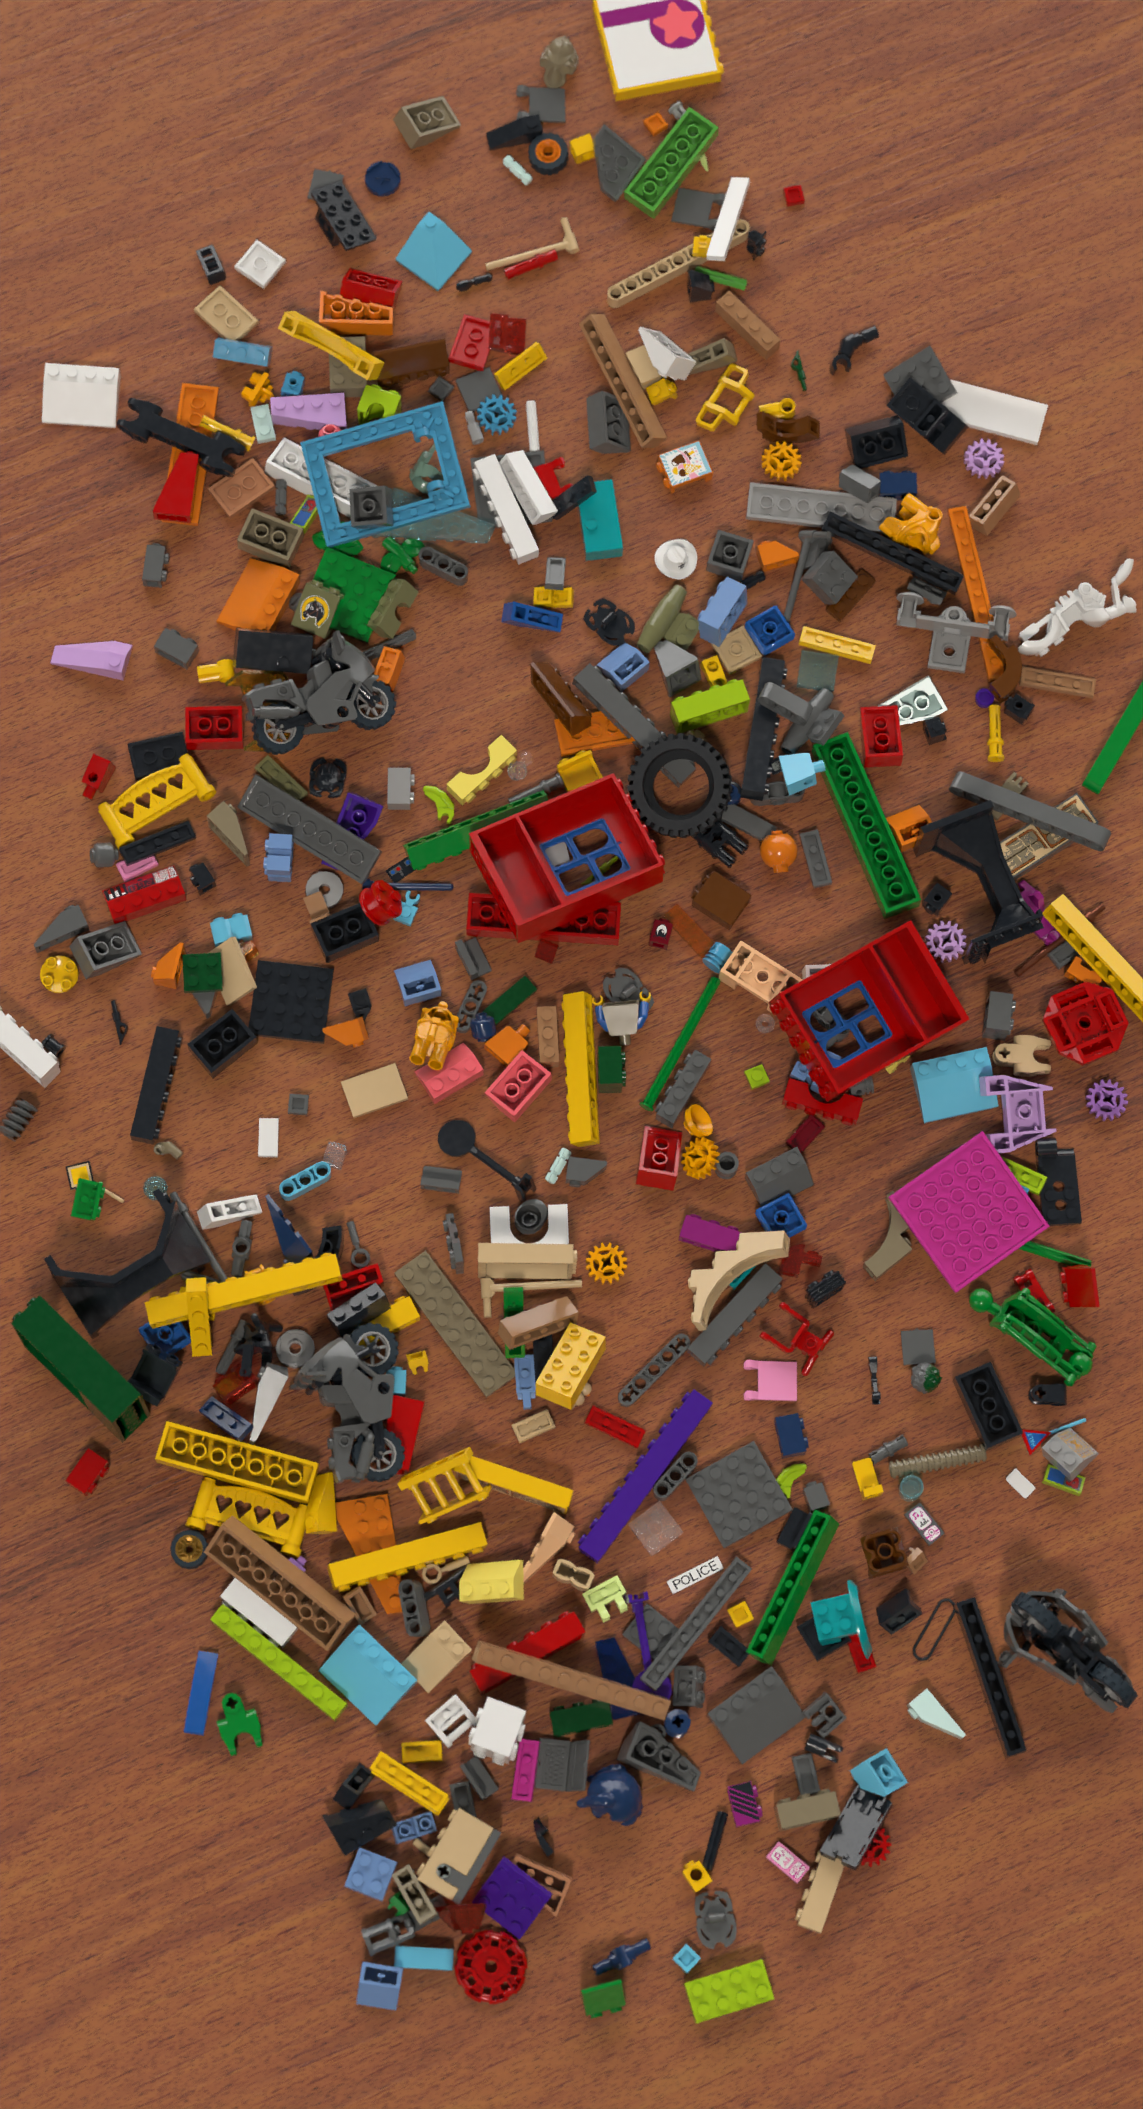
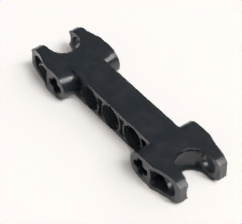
(151, 424)

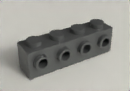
(683, 1089)

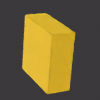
(740, 1614)

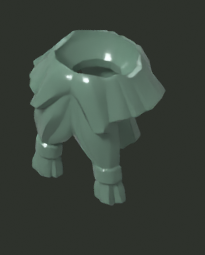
(423, 469)

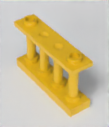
(445, 1467)
(409, 1783)

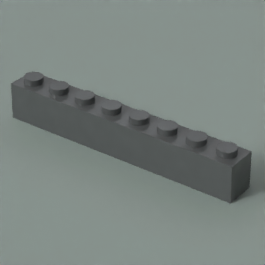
(628, 719)

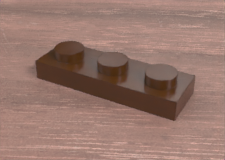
(851, 596)

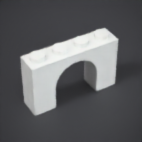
(557, 1226)

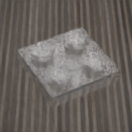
(655, 1528)

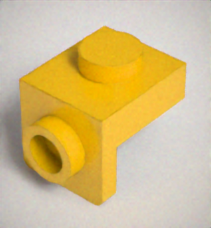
(661, 391)

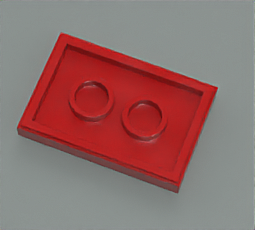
(471, 343)

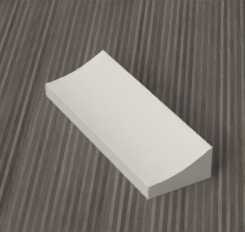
(997, 412)
(289, 464)

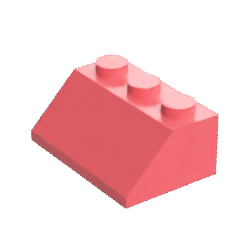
(458, 1071)
(518, 1086)

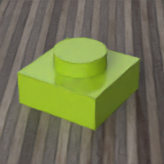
(756, 1076)

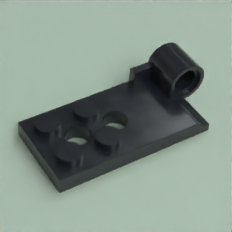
(1060, 1167)

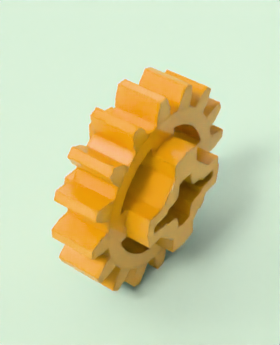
(771, 459)
(700, 1158)
(613, 1268)

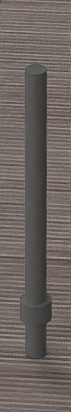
(184, 1212)

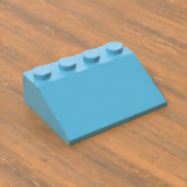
(951, 1084)
(367, 1675)

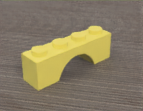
(465, 786)

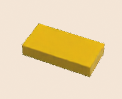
(421, 1751)

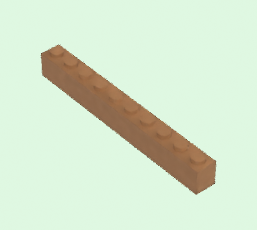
(571, 1680)

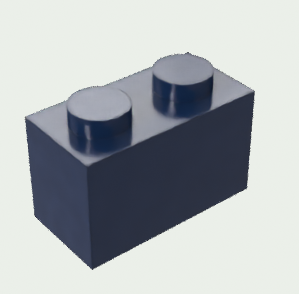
(897, 484)
(790, 1435)

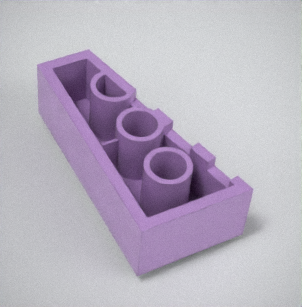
(309, 411)

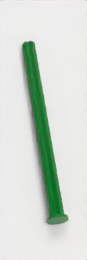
(680, 1044)
(1054, 1254)

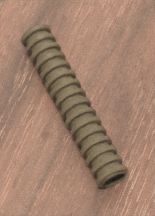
(937, 1461)

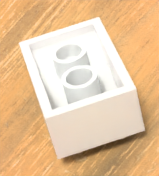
(666, 355)

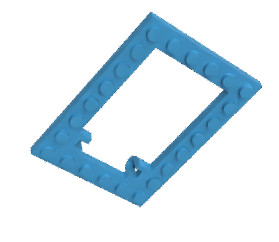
(423, 421)

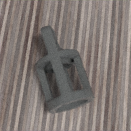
(393, 1932)

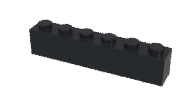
(155, 1085)

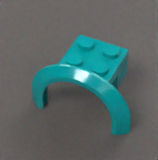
(841, 1618)

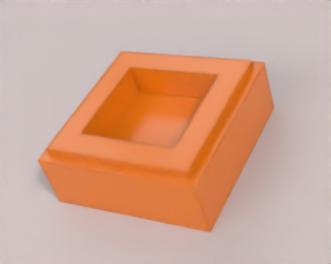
(655, 124)

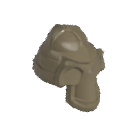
(558, 60)

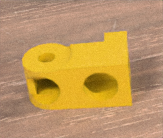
(713, 671)

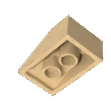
(436, 1656)

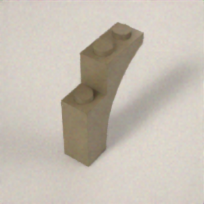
(894, 1247)

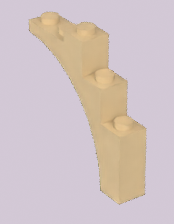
(728, 1265)

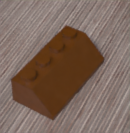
(413, 362)
(560, 697)

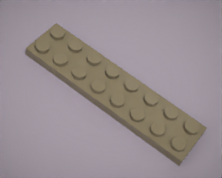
(455, 1324)

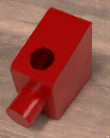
(97, 768)

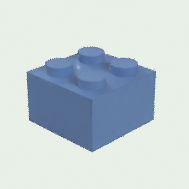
(370, 1874)

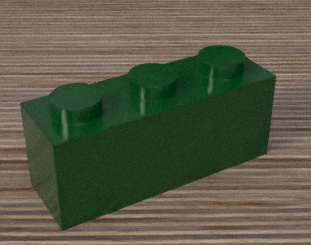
(580, 1718)

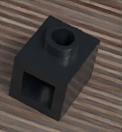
(936, 900)

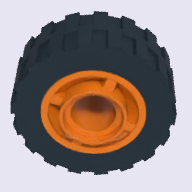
(548, 164)

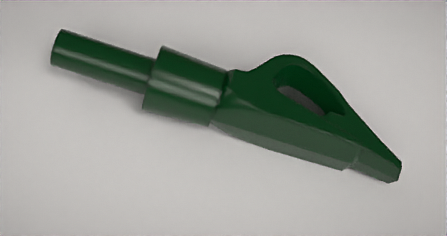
(799, 369)

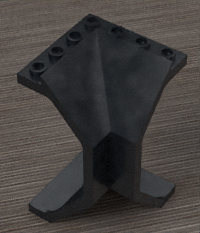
(974, 843)
(102, 1297)

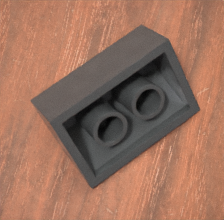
(607, 424)
(779, 1176)

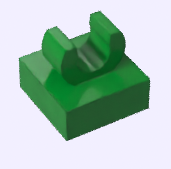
(400, 1903)

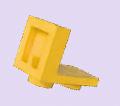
(867, 1479)

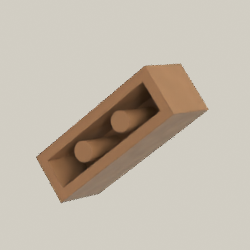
(994, 505)
(547, 1037)

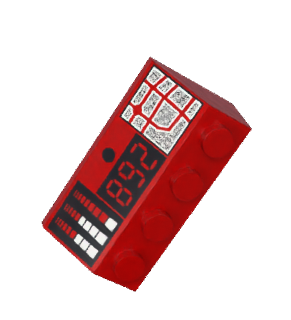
(144, 895)

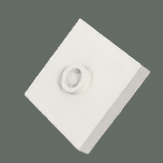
(260, 264)

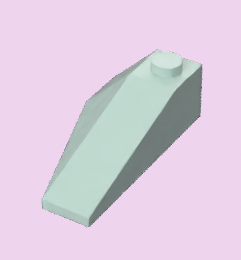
(918, 702)

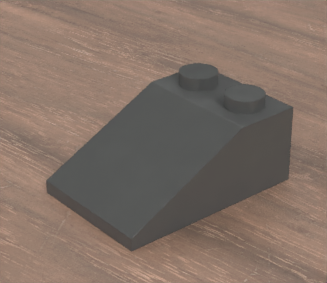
(104, 949)

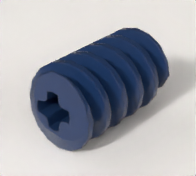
(681, 1717)

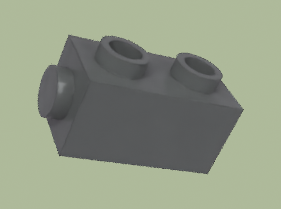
(859, 483)
(154, 565)

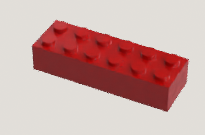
(541, 1645)

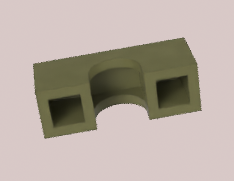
(383, 620)

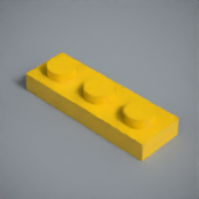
(520, 366)

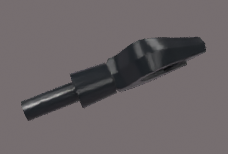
(118, 1024)

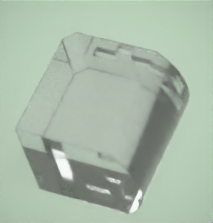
(335, 1155)

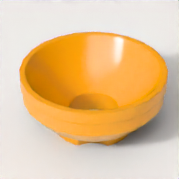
(698, 1121)

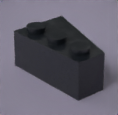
(359, 1825)

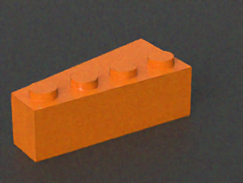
(354, 317)

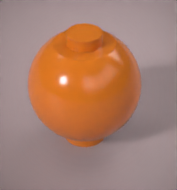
(778, 851)

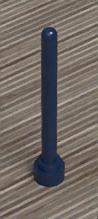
(415, 886)

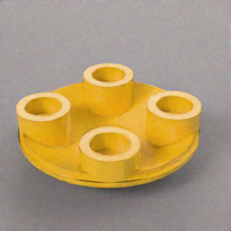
(59, 974)

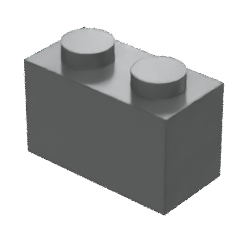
(176, 648)

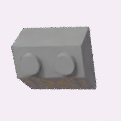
(1069, 1453)

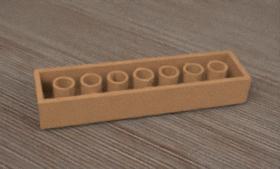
(279, 1583)

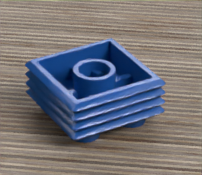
(773, 620)
(785, 1208)
(177, 1338)

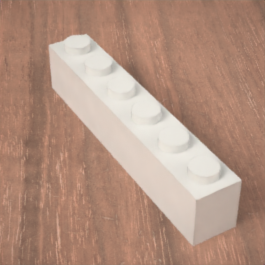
(506, 509)

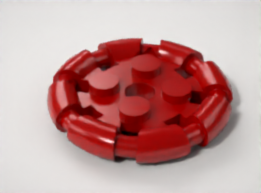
(487, 1979)

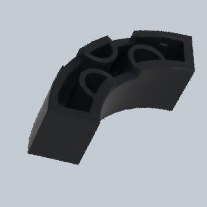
(332, 1243)

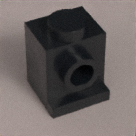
(1018, 714)
(934, 730)
(202, 878)

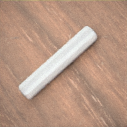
(532, 426)

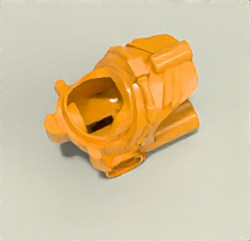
(919, 525)
(434, 1036)

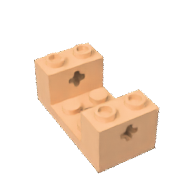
(744, 967)

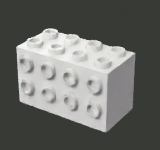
(497, 1731)

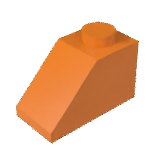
(775, 555)
(348, 1032)

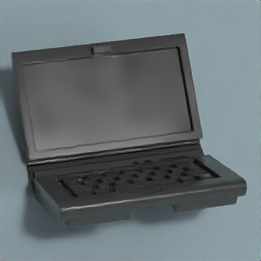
(562, 1765)

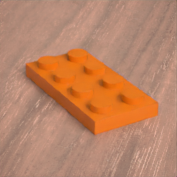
(599, 736)

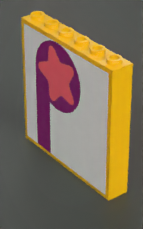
(656, 45)

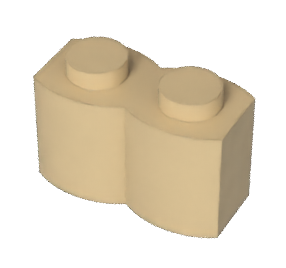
(577, 1576)

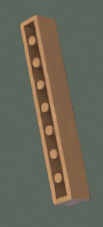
(623, 381)

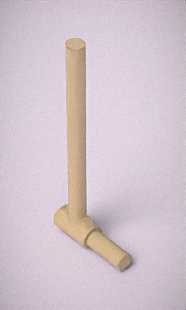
(569, 243)
(488, 1289)

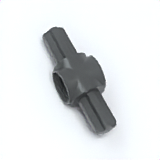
(242, 1239)

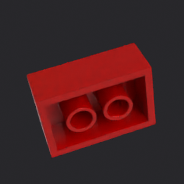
(214, 727)

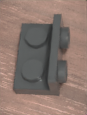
(689, 1686)

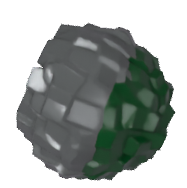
(925, 1377)

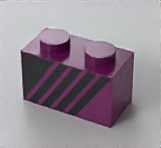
(743, 1804)

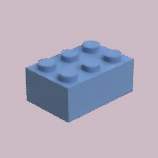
(722, 611)

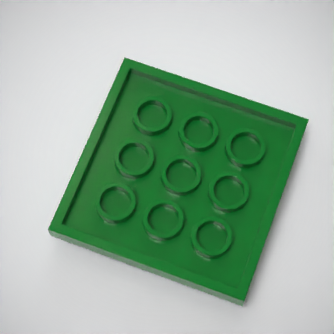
(362, 589)

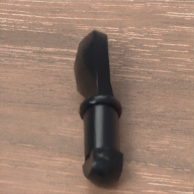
(466, 284)

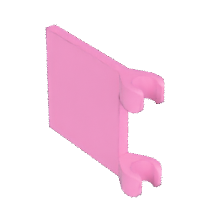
(775, 1380)

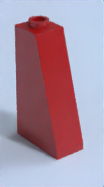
(179, 491)
(405, 1424)

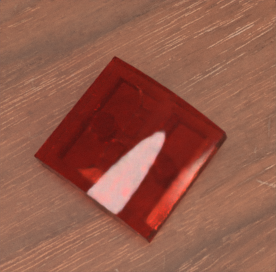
(507, 334)

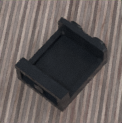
(155, 1374)

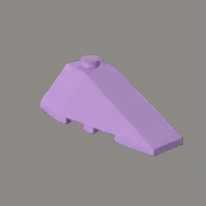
(98, 658)

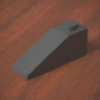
(65, 926)

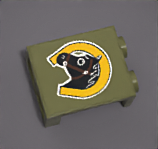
(317, 608)

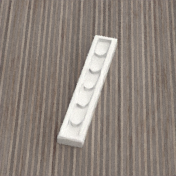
(728, 219)

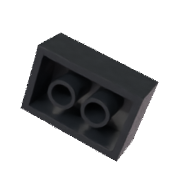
(344, 933)
(222, 1043)

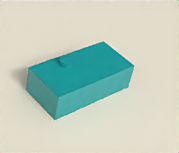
(601, 523)

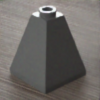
(677, 667)

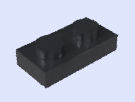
(729, 1646)

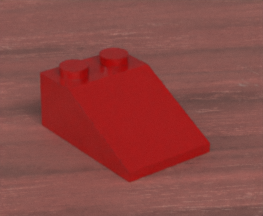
(881, 736)
(659, 1158)
(1079, 1286)

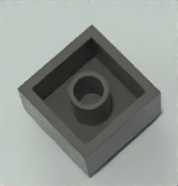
(371, 507)
(729, 555)
(829, 577)
(998, 1015)

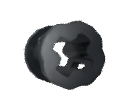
(53, 1045)

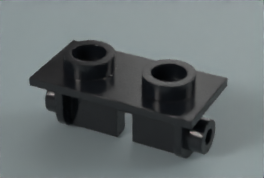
(756, 243)

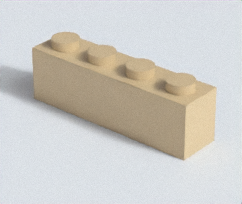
(820, 1894)

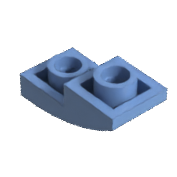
(414, 1827)

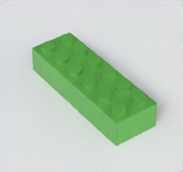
(671, 163)

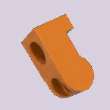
(1080, 974)

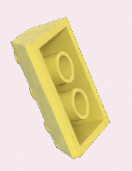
(492, 1582)

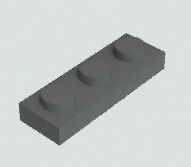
(815, 859)

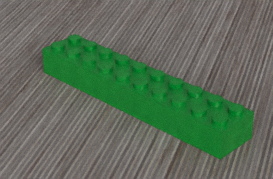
(866, 826)

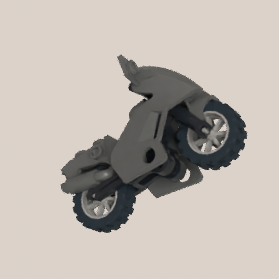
(337, 679)
(358, 1401)
(1074, 1651)

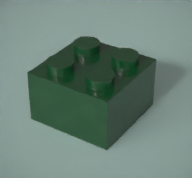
(610, 1073)

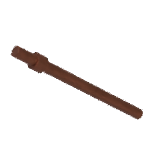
(1089, 915)

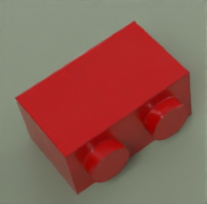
(87, 1472)

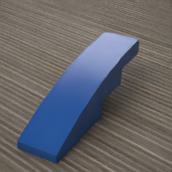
(201, 1693)

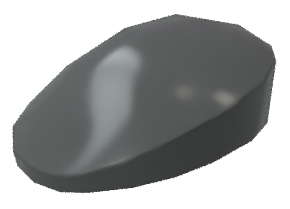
(530, 1216)

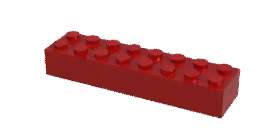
(597, 927)

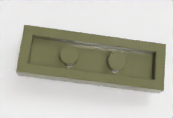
(276, 775)

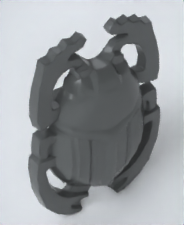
(624, 987)
(715, 1920)

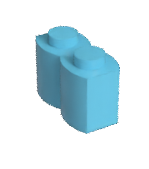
(237, 927)

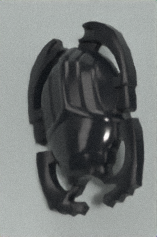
(610, 623)
(327, 777)

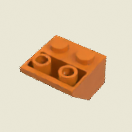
(906, 826)

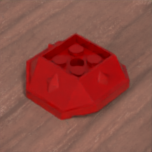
(1098, 1009)

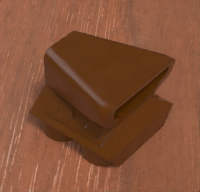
(884, 1553)

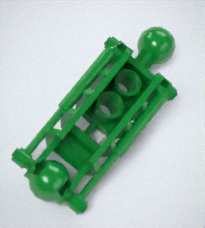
(1025, 1321)

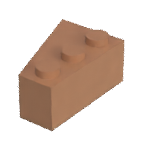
(551, 1879)

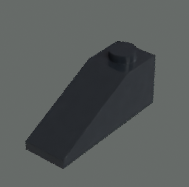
(515, 133)

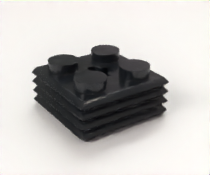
(822, 1291)

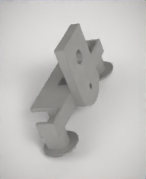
(952, 630)

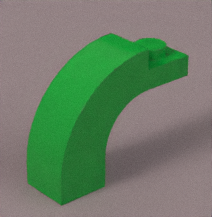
(512, 1306)

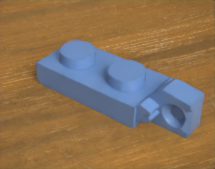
(525, 1380)

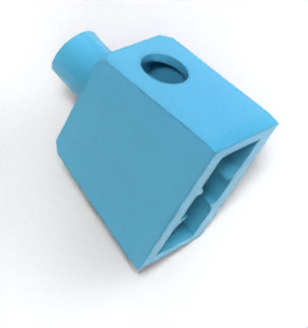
(800, 771)

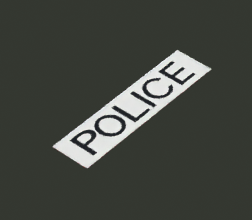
(695, 1575)

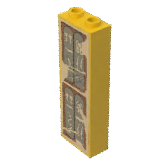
(518, 1485)

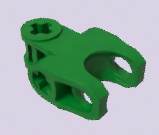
(238, 1722)

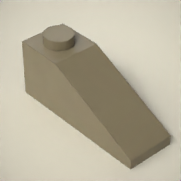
(713, 356)
(414, 1894)

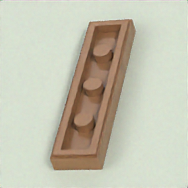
(1057, 682)

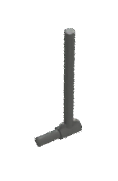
(807, 537)

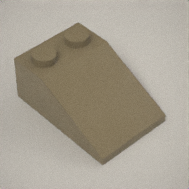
(425, 121)
(225, 825)

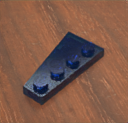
(615, 1668)

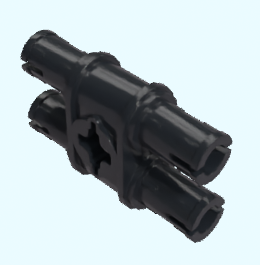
(717, 847)

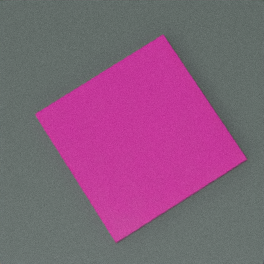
(968, 1212)

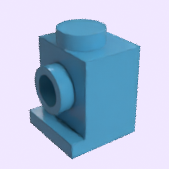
(293, 390)

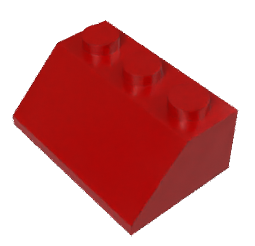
(370, 288)

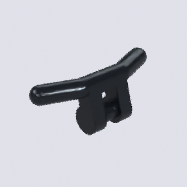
(448, 1583)

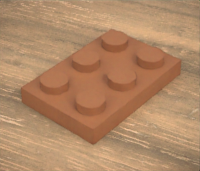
(242, 489)

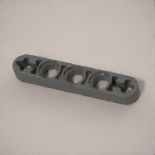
(647, 1377)

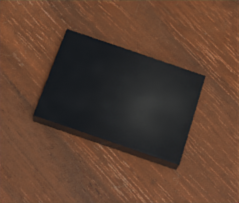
(156, 754)

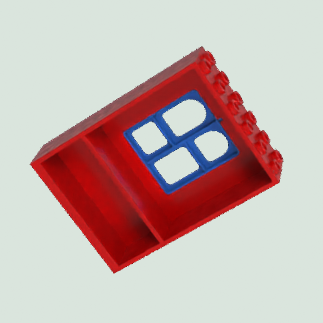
(527, 883)
(902, 992)

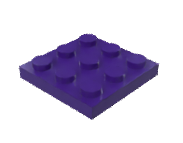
(512, 1897)

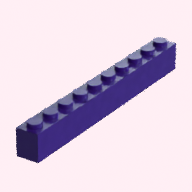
(645, 1476)

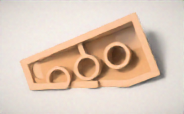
(552, 1540)

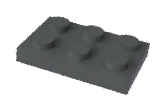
(658, 1631)

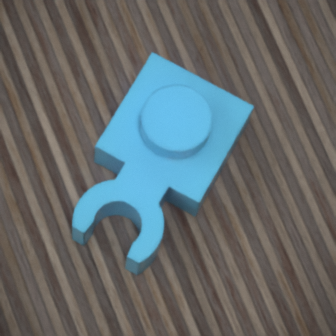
(408, 910)

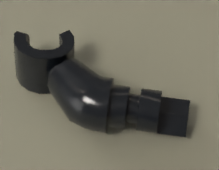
(849, 345)

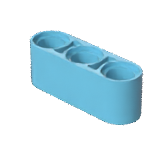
(300, 1189)
(423, 1958)

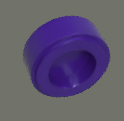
(984, 698)

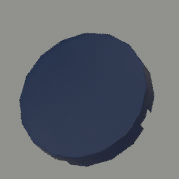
(382, 178)

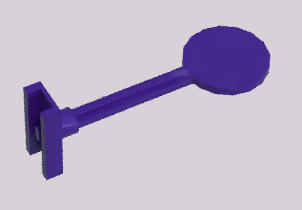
(637, 1607)

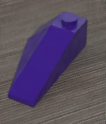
(358, 816)

